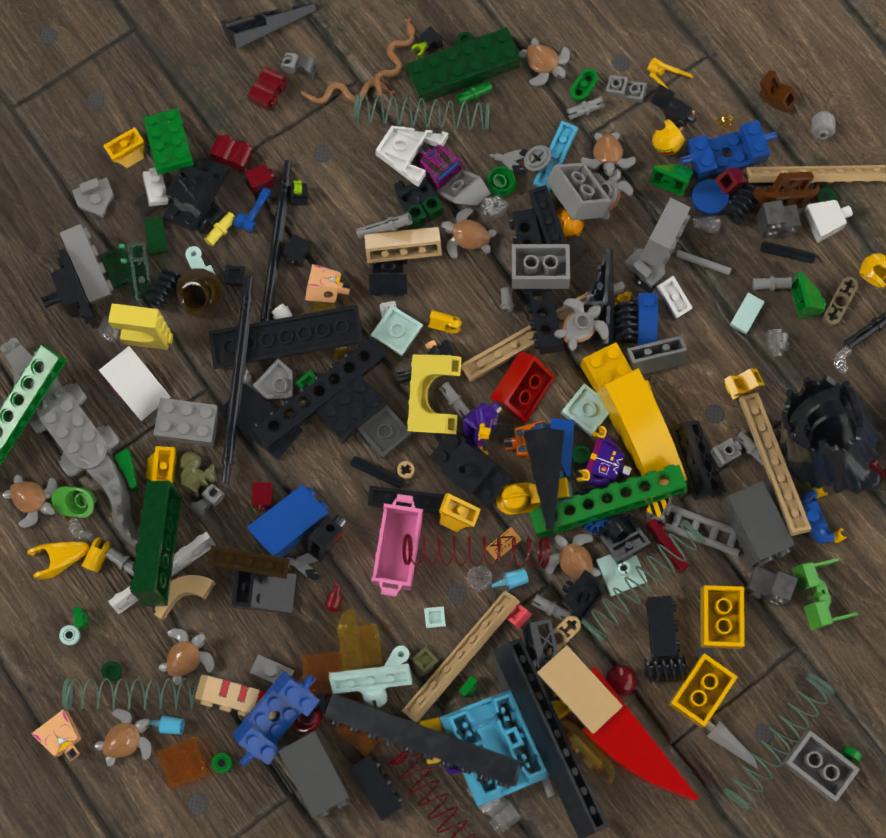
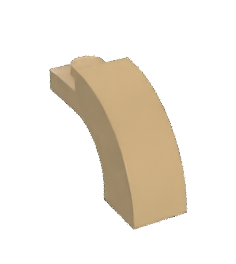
(182, 587)

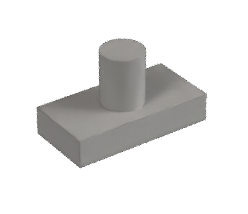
(269, 669)

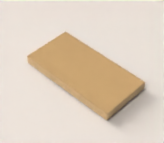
(579, 689)

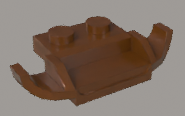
(790, 188)

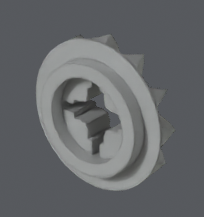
(540, 152)

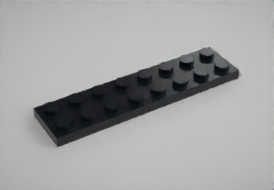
(289, 336)

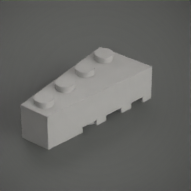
(86, 264)

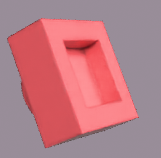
(518, 616)

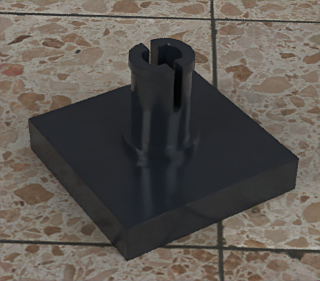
(582, 595)

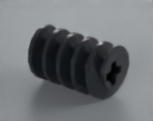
(741, 204)
(163, 288)
(623, 322)
(665, 669)

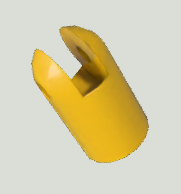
(444, 322)
(96, 556)

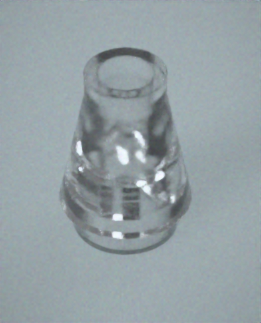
(708, 224)

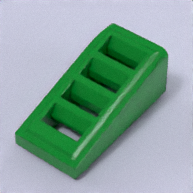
(126, 464)

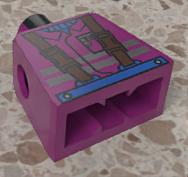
(439, 164)

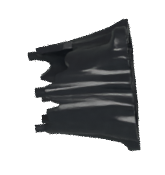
(839, 445)

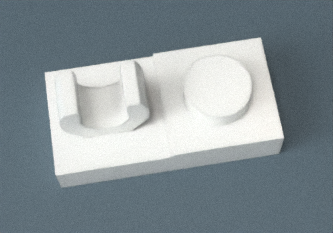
(155, 188)
(674, 297)

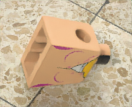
(325, 285)
(59, 735)

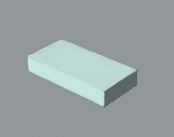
(747, 313)

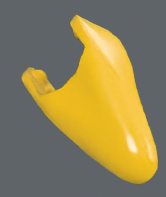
(60, 555)

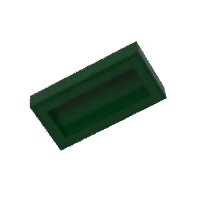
(156, 235)
(114, 268)

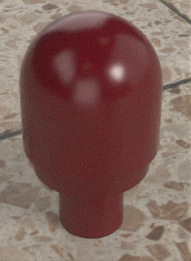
(334, 599)

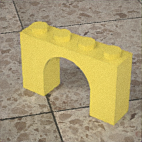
(140, 326)
(424, 371)

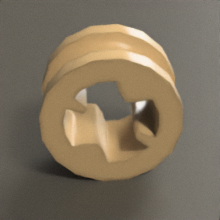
(404, 464)

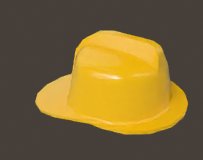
(515, 499)

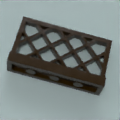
(249, 562)

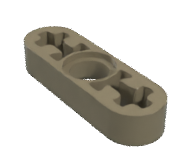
(846, 296)

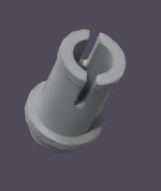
(506, 300)

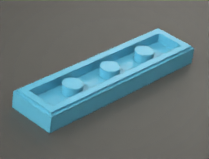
(559, 149)

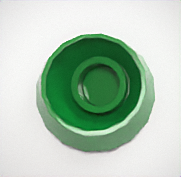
(499, 176)

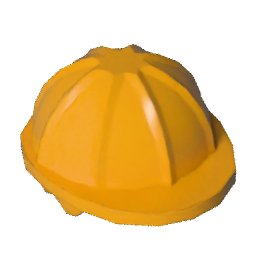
(569, 226)

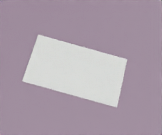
(134, 383)

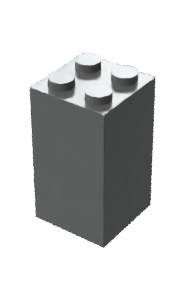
(757, 524)
(315, 775)

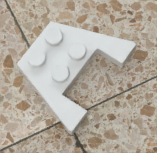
(401, 147)

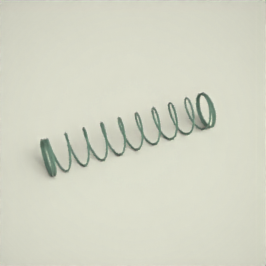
(357, 104)
(593, 630)
(70, 692)
(738, 800)

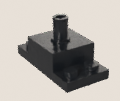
(194, 191)
(70, 291)
(470, 468)

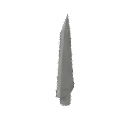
(726, 739)

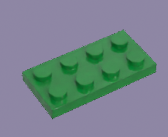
(168, 141)

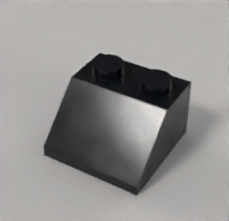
(388, 278)

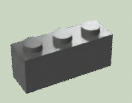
(657, 355)

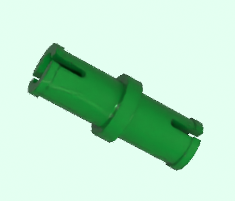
(473, 93)

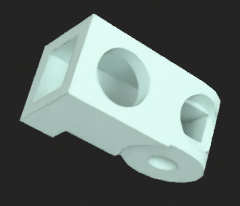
(196, 259)
(399, 656)

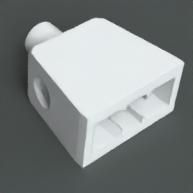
(826, 218)

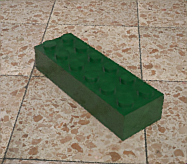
(463, 65)
(156, 543)

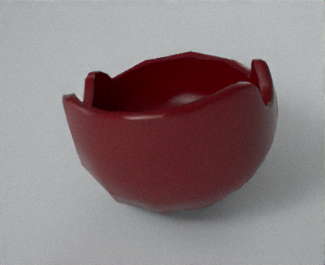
(622, 680)
(310, 722)

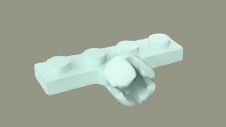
(371, 682)

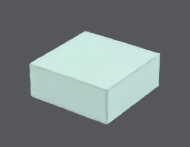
(434, 617)

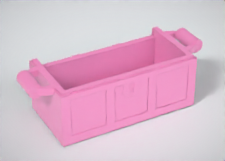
(389, 564)

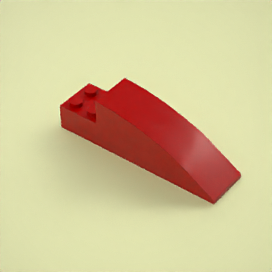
(634, 751)

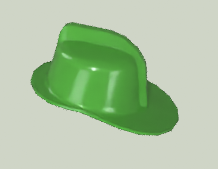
(73, 501)

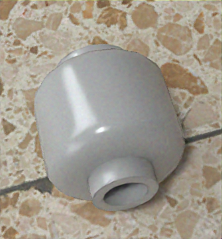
(823, 125)

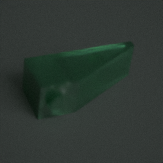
(136, 268)

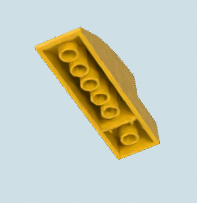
(631, 410)

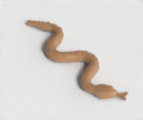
(390, 53)
(340, 86)

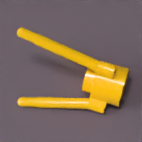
(658, 67)

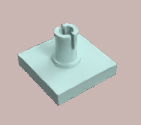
(614, 574)

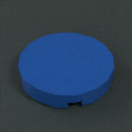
(709, 197)

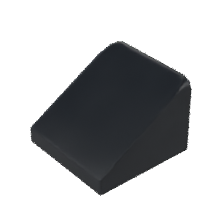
(662, 97)

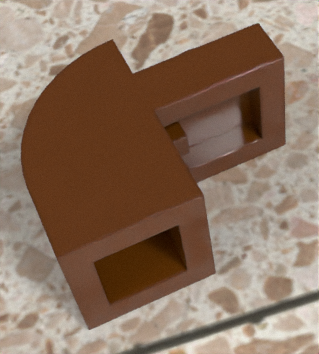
(776, 94)

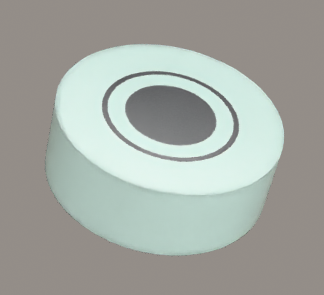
(69, 635)

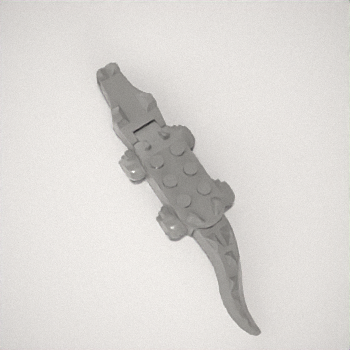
(83, 444)

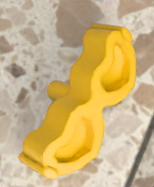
(622, 297)

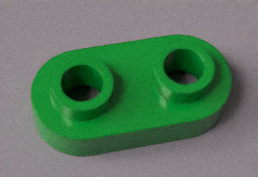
(583, 86)

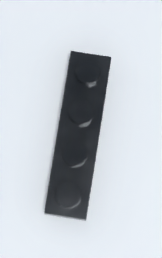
(422, 500)

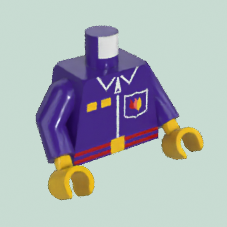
(481, 423)
(604, 461)

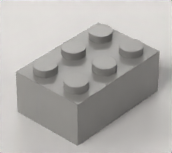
(578, 191)
(666, 233)
(540, 266)
(186, 422)
(820, 766)

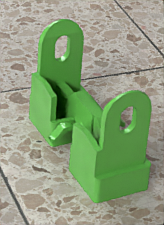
(817, 612)

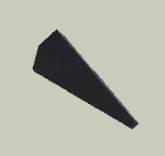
(253, 27)
(602, 294)
(545, 454)

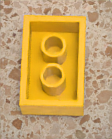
(722, 617)
(702, 690)

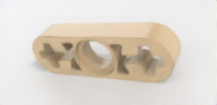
(571, 631)

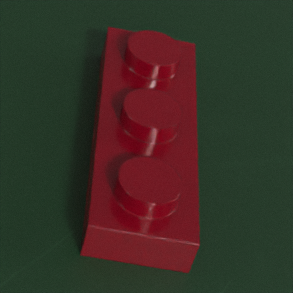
(658, 531)

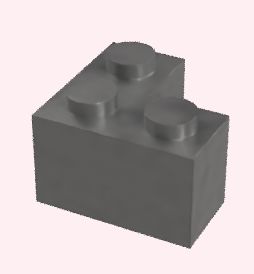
(777, 219)
(773, 587)

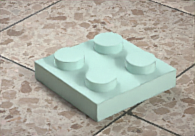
(397, 330)
(586, 410)

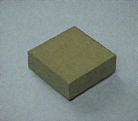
(425, 659)

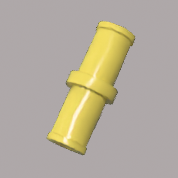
(220, 229)

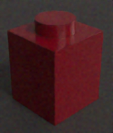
(259, 178)
(731, 180)
(262, 496)

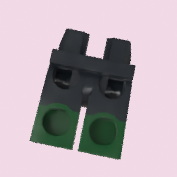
(411, 198)

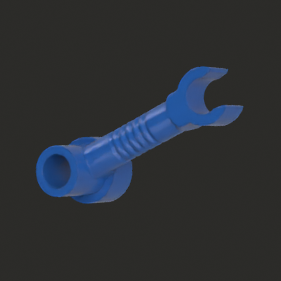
(246, 221)

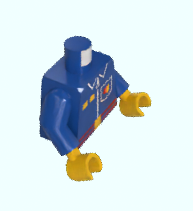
(819, 528)

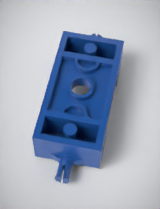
(746, 147)
(261, 734)

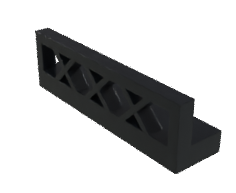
(547, 216)
(694, 460)
(535, 648)

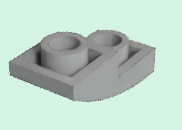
(625, 89)

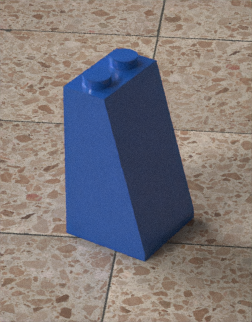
(289, 521)

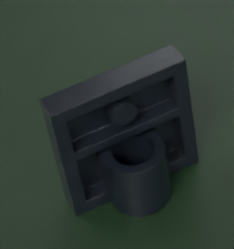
(623, 538)

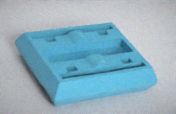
(487, 731)

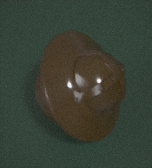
(200, 292)

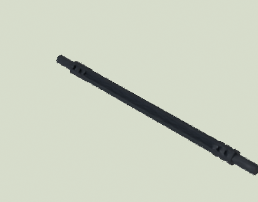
(276, 243)
(237, 380)

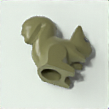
(192, 476)

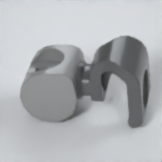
(292, 62)
(211, 497)

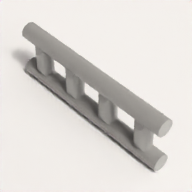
(697, 520)

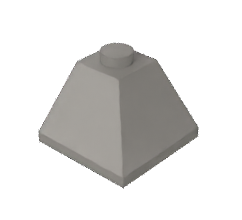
(464, 189)

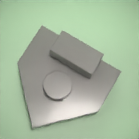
(94, 196)
(644, 270)
(275, 382)

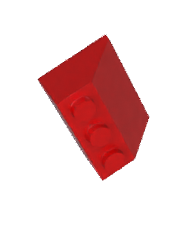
(523, 386)

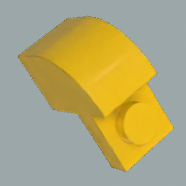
(743, 383)

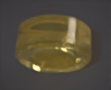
(725, 120)

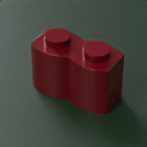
(267, 88)
(231, 152)

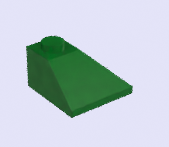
(671, 178)
(806, 297)

